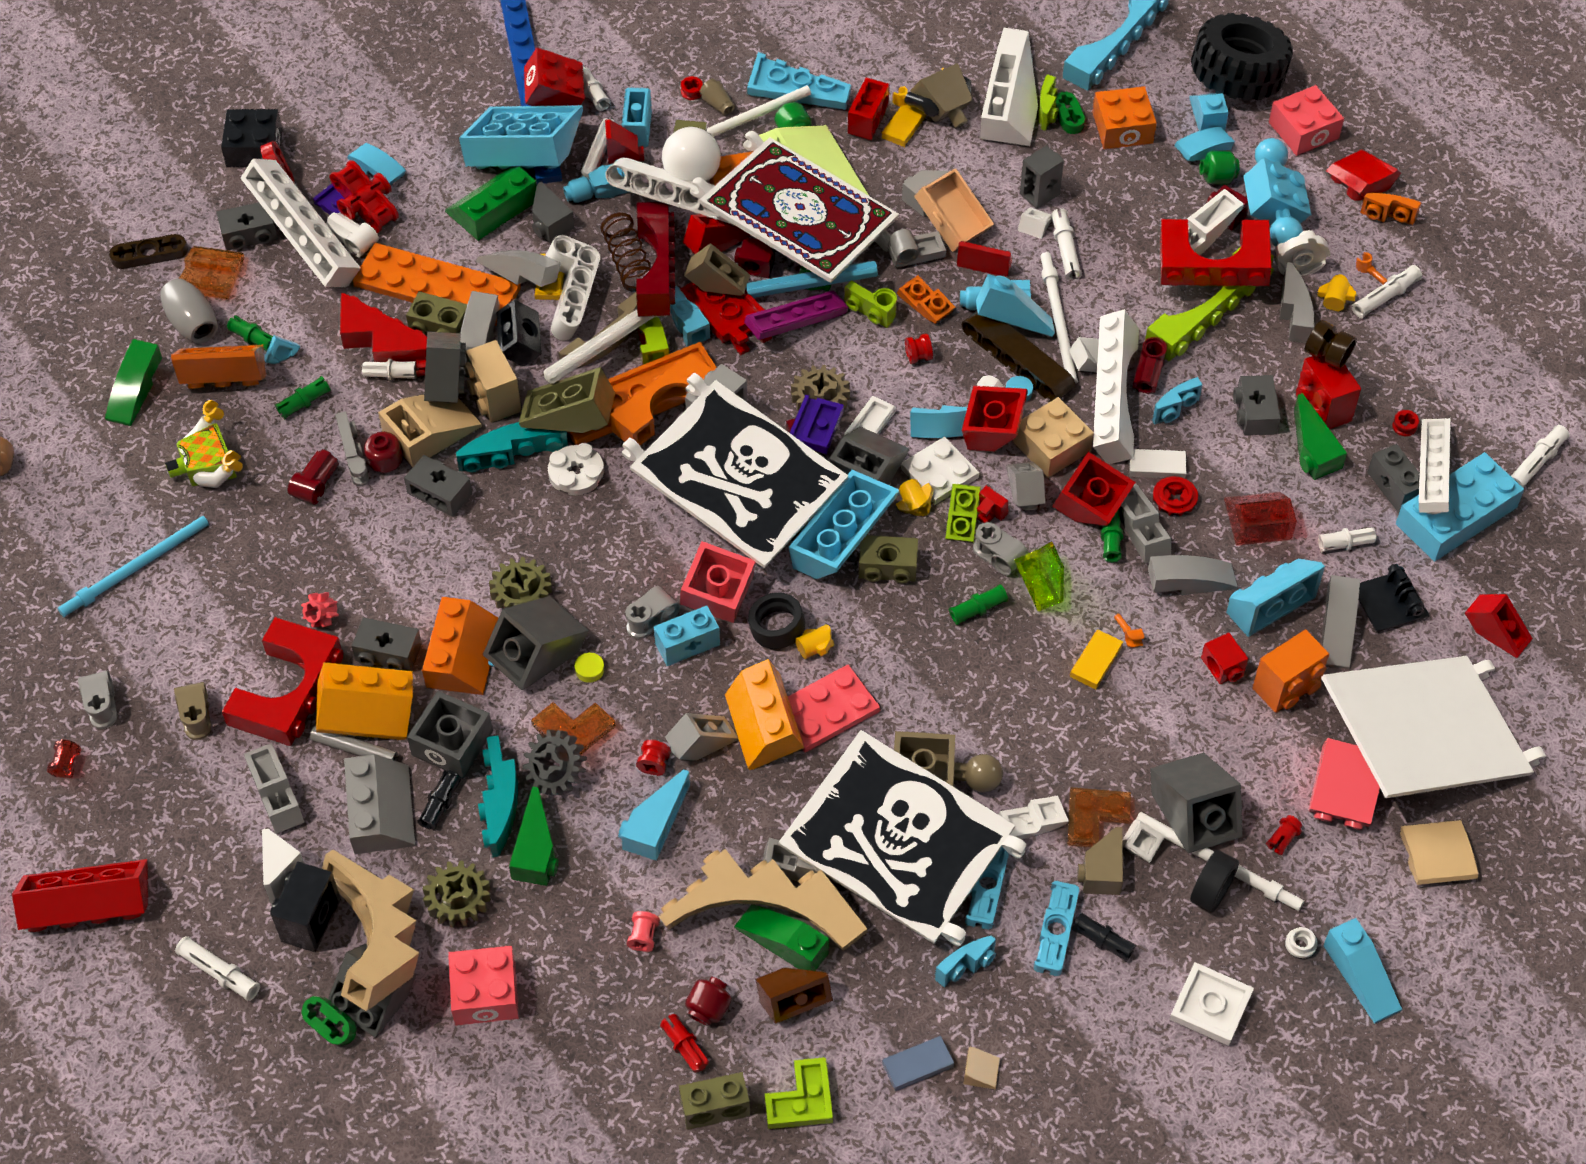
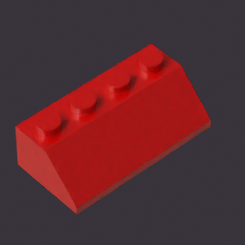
(81, 895)

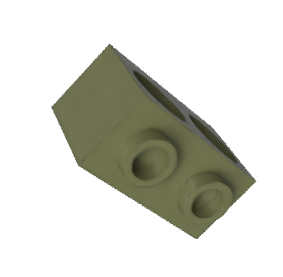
(435, 314)
(714, 1100)

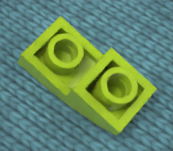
(1047, 107)
(962, 512)

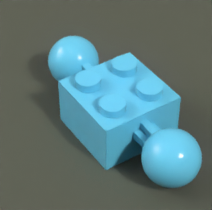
(1277, 192)

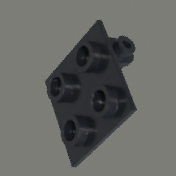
(1391, 600)

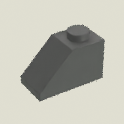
(550, 214)

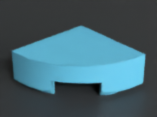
(280, 350)

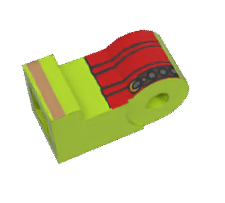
(653, 340)

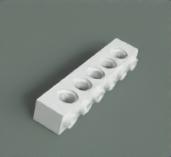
(300, 223)

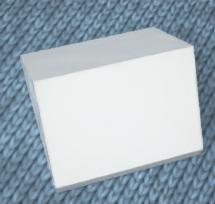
(277, 861)

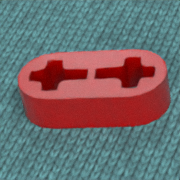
(272, 151)

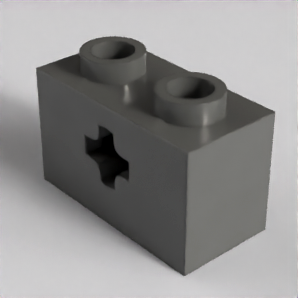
(1041, 177)
(246, 226)
(1257, 405)
(1394, 475)
(438, 485)
(386, 645)

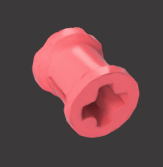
(643, 931)

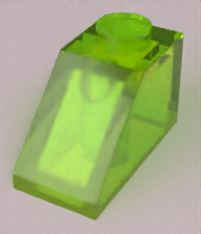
(1042, 575)

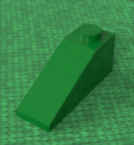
(1317, 446)
(533, 853)
(785, 937)

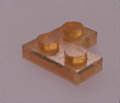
(587, 727)
(1090, 807)

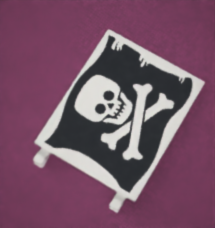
(737, 471)

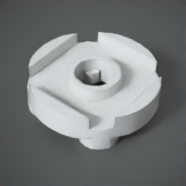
(1308, 244)
(575, 455)

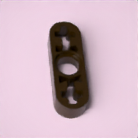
(152, 243)

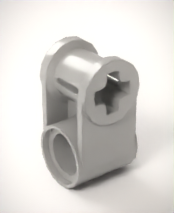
(999, 550)
(650, 611)
(98, 699)

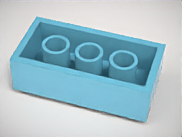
(1477, 498)

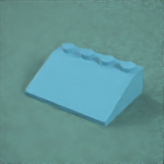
(521, 136)

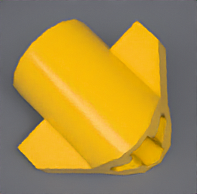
(1336, 293)
(915, 499)
(815, 641)

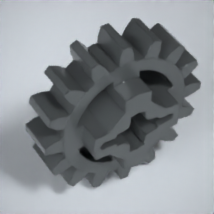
(562, 749)

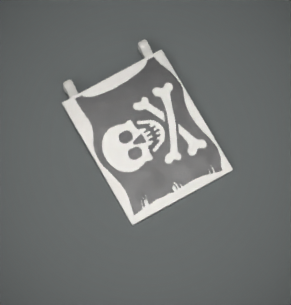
(899, 837)

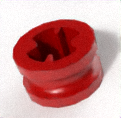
(688, 83)
(1411, 427)

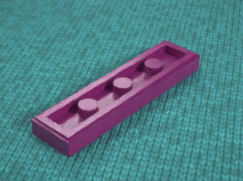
(795, 315)

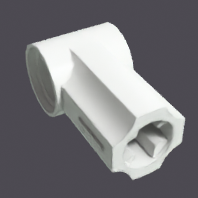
(354, 236)

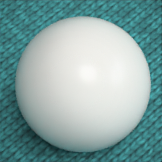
(691, 154)

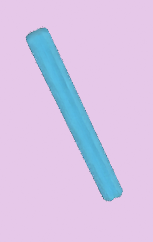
(809, 280)

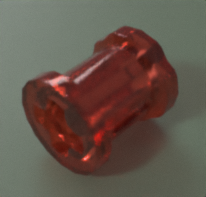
(63, 759)

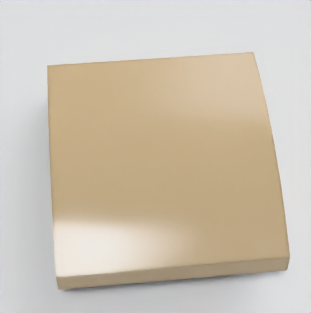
(1439, 852)

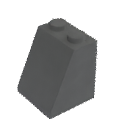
(533, 640)
(1198, 801)

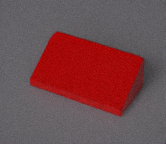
(984, 259)

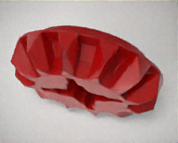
(1175, 485)

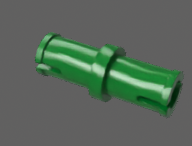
(251, 333)
(302, 397)
(1112, 537)
(978, 604)

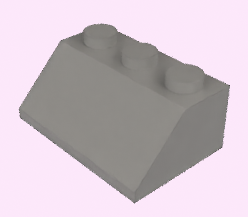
(378, 804)

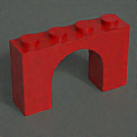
(1185, 267)
(285, 716)

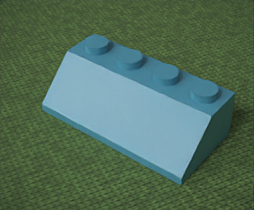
(840, 525)

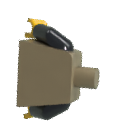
(939, 95)

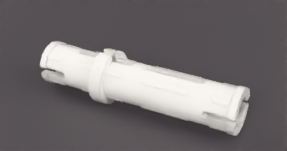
(1064, 236)
(1394, 286)
(1544, 450)
(227, 975)

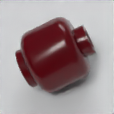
(383, 452)
(708, 1001)

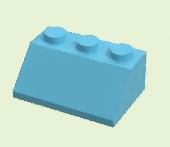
(1275, 595)

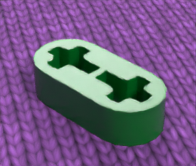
(1073, 111)
(324, 1025)

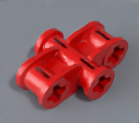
(364, 196)

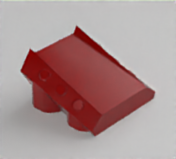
(1363, 174)

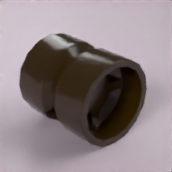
(1328, 343)

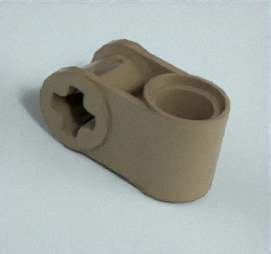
(194, 710)

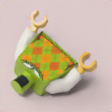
(205, 453)

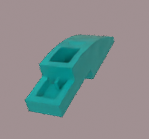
(499, 446)
(499, 799)

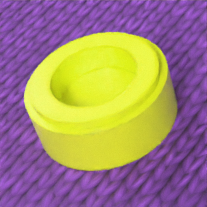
(589, 667)

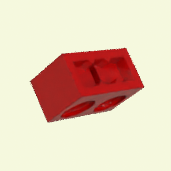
(868, 108)

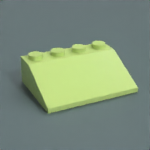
(819, 147)

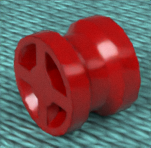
(918, 348)
(653, 757)

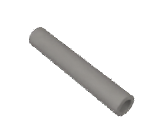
(351, 745)

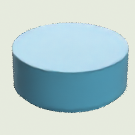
(1021, 382)

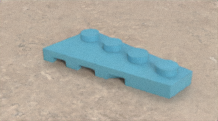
(777, 79)

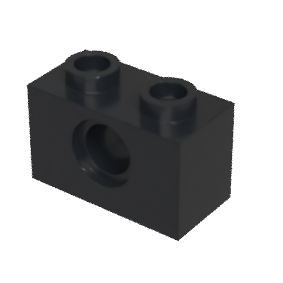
(519, 333)

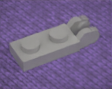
(352, 451)

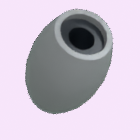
(188, 310)

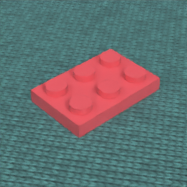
(831, 707)

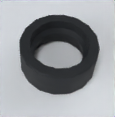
(776, 603)
(1214, 881)

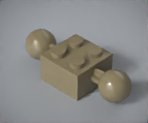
(937, 755)

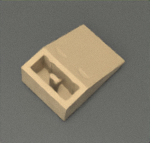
(427, 425)

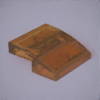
(212, 270)

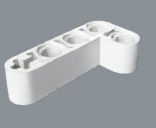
(580, 265)

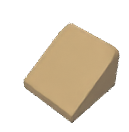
(981, 1069)

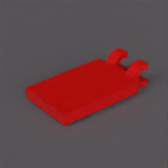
(725, 314)

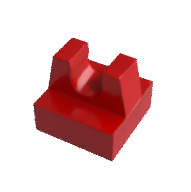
(991, 505)

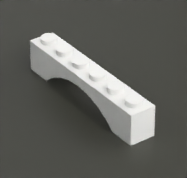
(1112, 422)

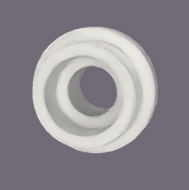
(1304, 935)

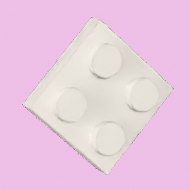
(940, 467)
(1211, 1003)

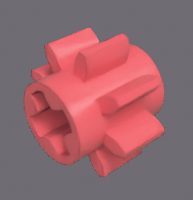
(320, 609)

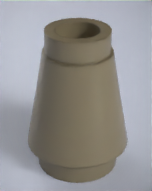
(716, 96)

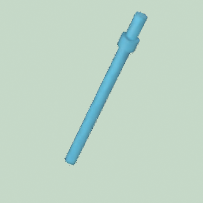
(87, 595)

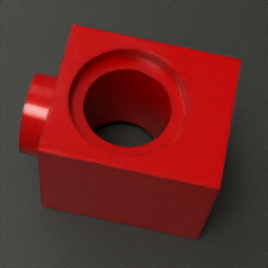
(1224, 658)

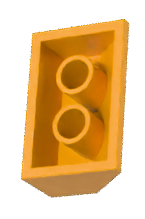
(364, 701)
(762, 715)

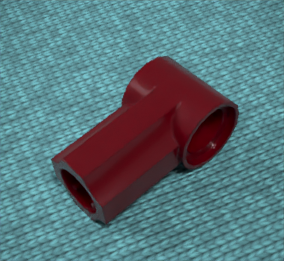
(1150, 365)
(312, 480)

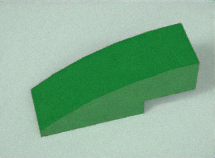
(133, 382)

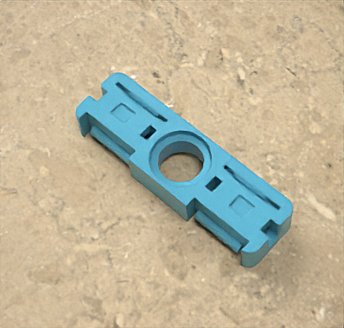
(985, 901)
(1060, 910)

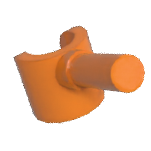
(1366, 267)
(1132, 637)

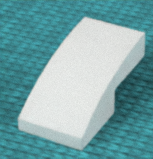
(1037, 818)

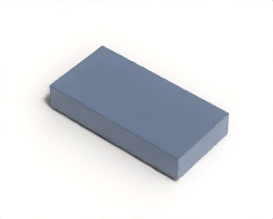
(918, 1063)

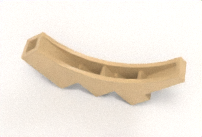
(728, 885)
(388, 929)

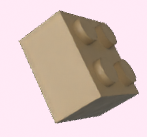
(492, 381)
(1053, 437)

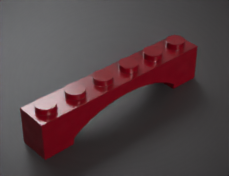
(657, 288)

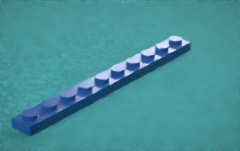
(521, 48)

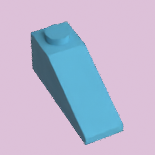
(1007, 303)
(653, 819)
(1362, 969)

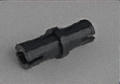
(439, 799)
(1104, 937)

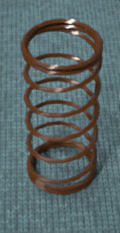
(626, 230)

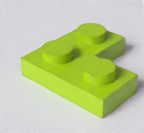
(808, 1104)

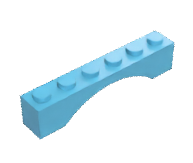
(1090, 61)

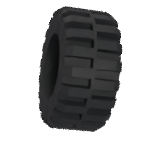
(1241, 56)

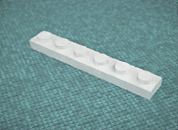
(1434, 466)

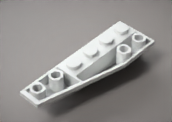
(1011, 93)

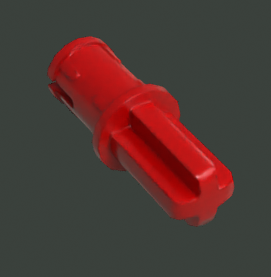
(685, 1043)

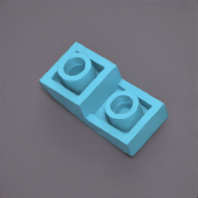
(1198, 144)
(375, 161)
(1169, 406)
(937, 423)
(971, 955)

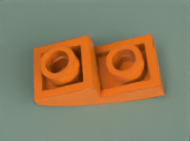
(1381, 205)
(929, 303)

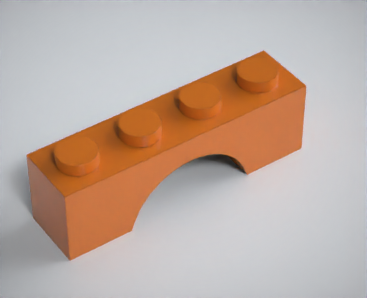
(636, 416)

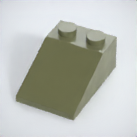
(570, 404)

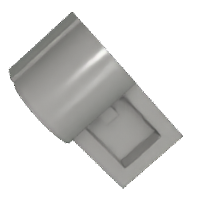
(911, 249)

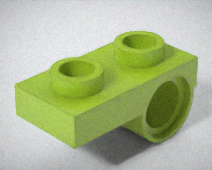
(877, 306)

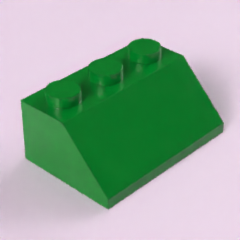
(494, 202)

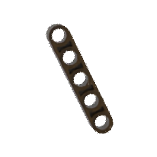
(1020, 355)

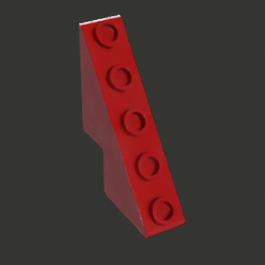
(370, 327)

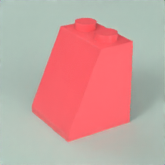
(1344, 786)

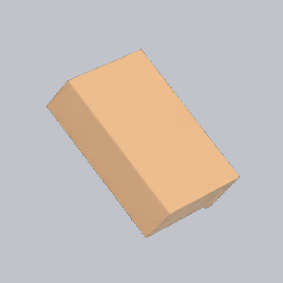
(953, 209)

